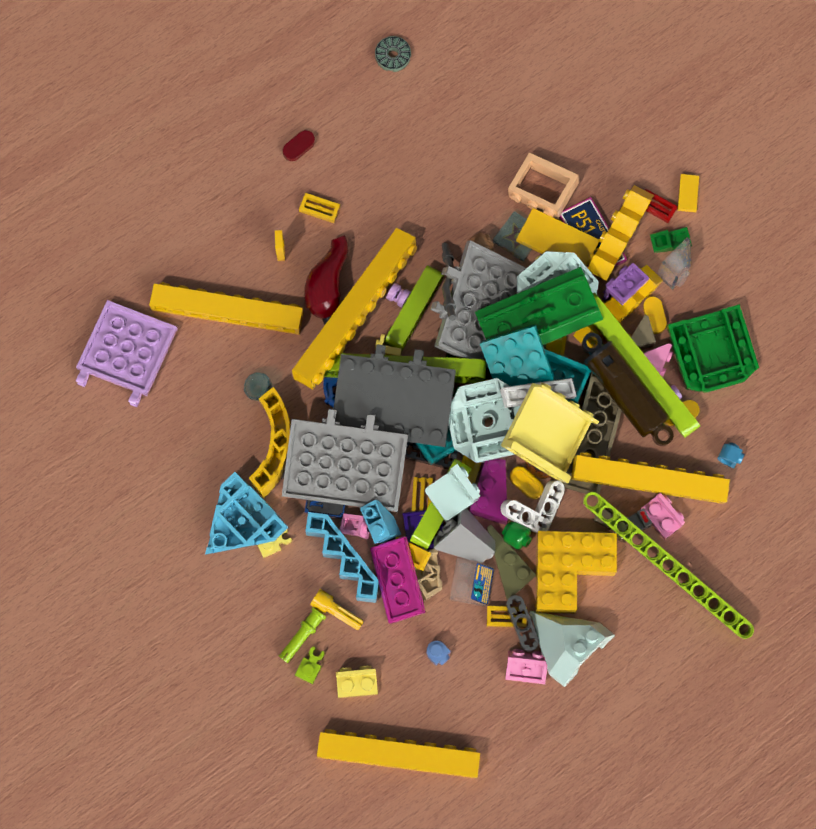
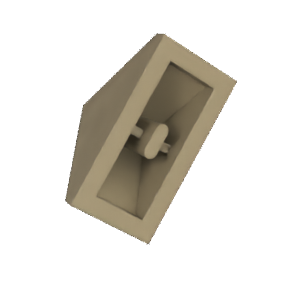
(643, 334)

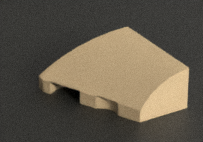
(429, 578)

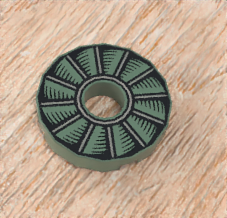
(393, 44)

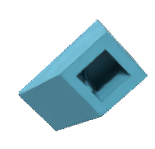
(380, 522)

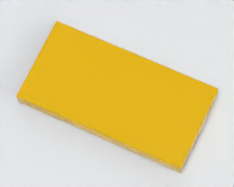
(549, 234)

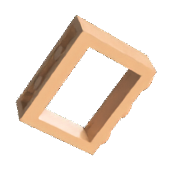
(551, 170)

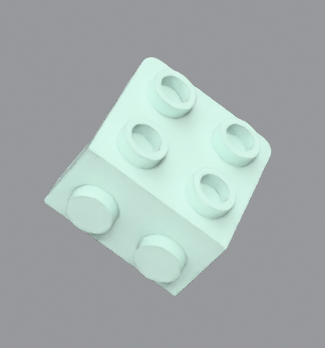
(453, 492)

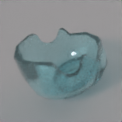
(257, 385)

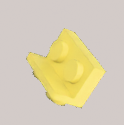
(356, 682)

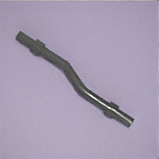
(449, 303)

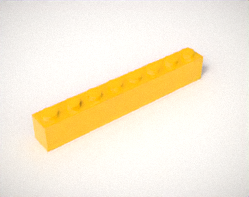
(226, 308)
(650, 479)
(397, 754)

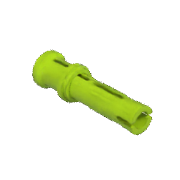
(307, 627)

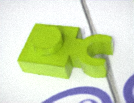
(309, 668)

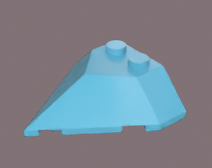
(242, 518)

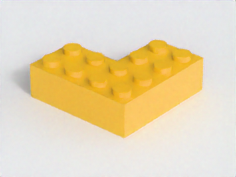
(562, 558)

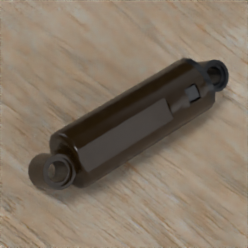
(627, 389)

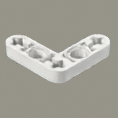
(535, 516)

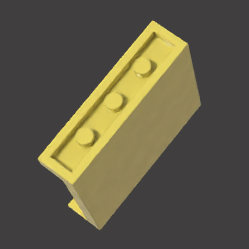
(548, 431)

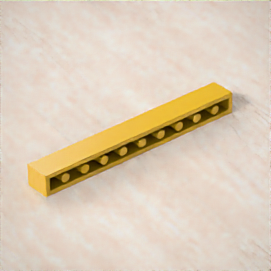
(354, 309)

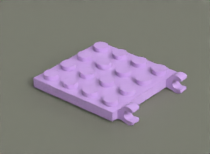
(126, 350)

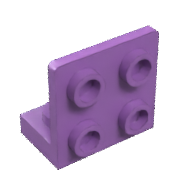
(626, 284)

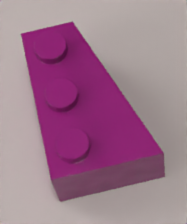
(492, 491)

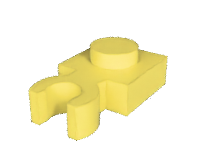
(272, 547)

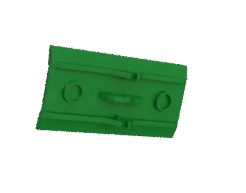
(553, 306)

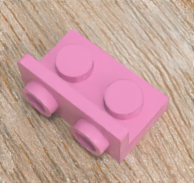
(663, 515)
(526, 666)

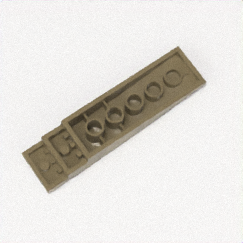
(599, 436)

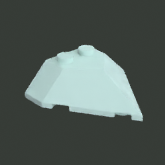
(567, 643)

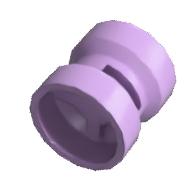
(398, 295)

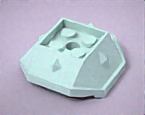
(550, 266)
(467, 417)

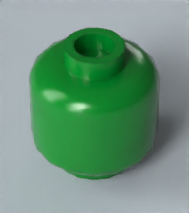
(517, 535)

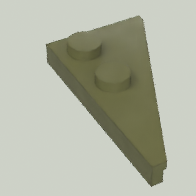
(512, 569)

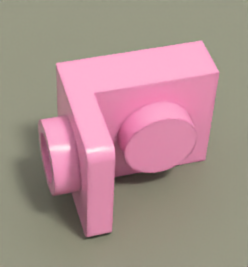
(354, 525)

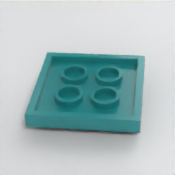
(517, 357)

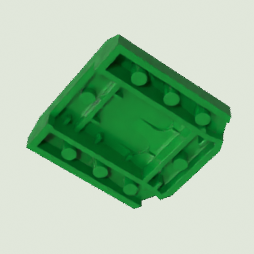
(713, 350)

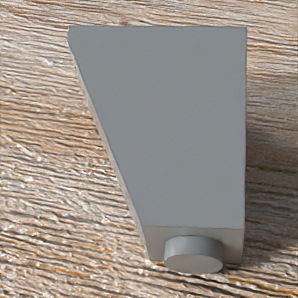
(465, 538)

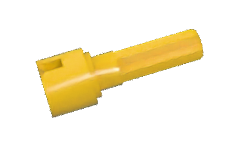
(324, 602)

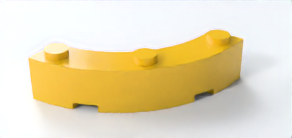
(273, 466)

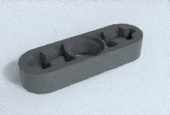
(522, 607)

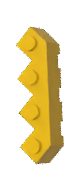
(623, 226)
(621, 311)

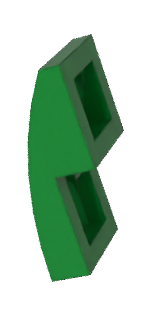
(669, 241)

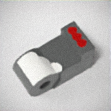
(639, 519)

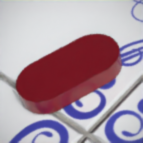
(298, 145)

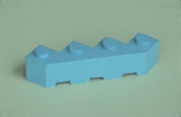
(338, 547)

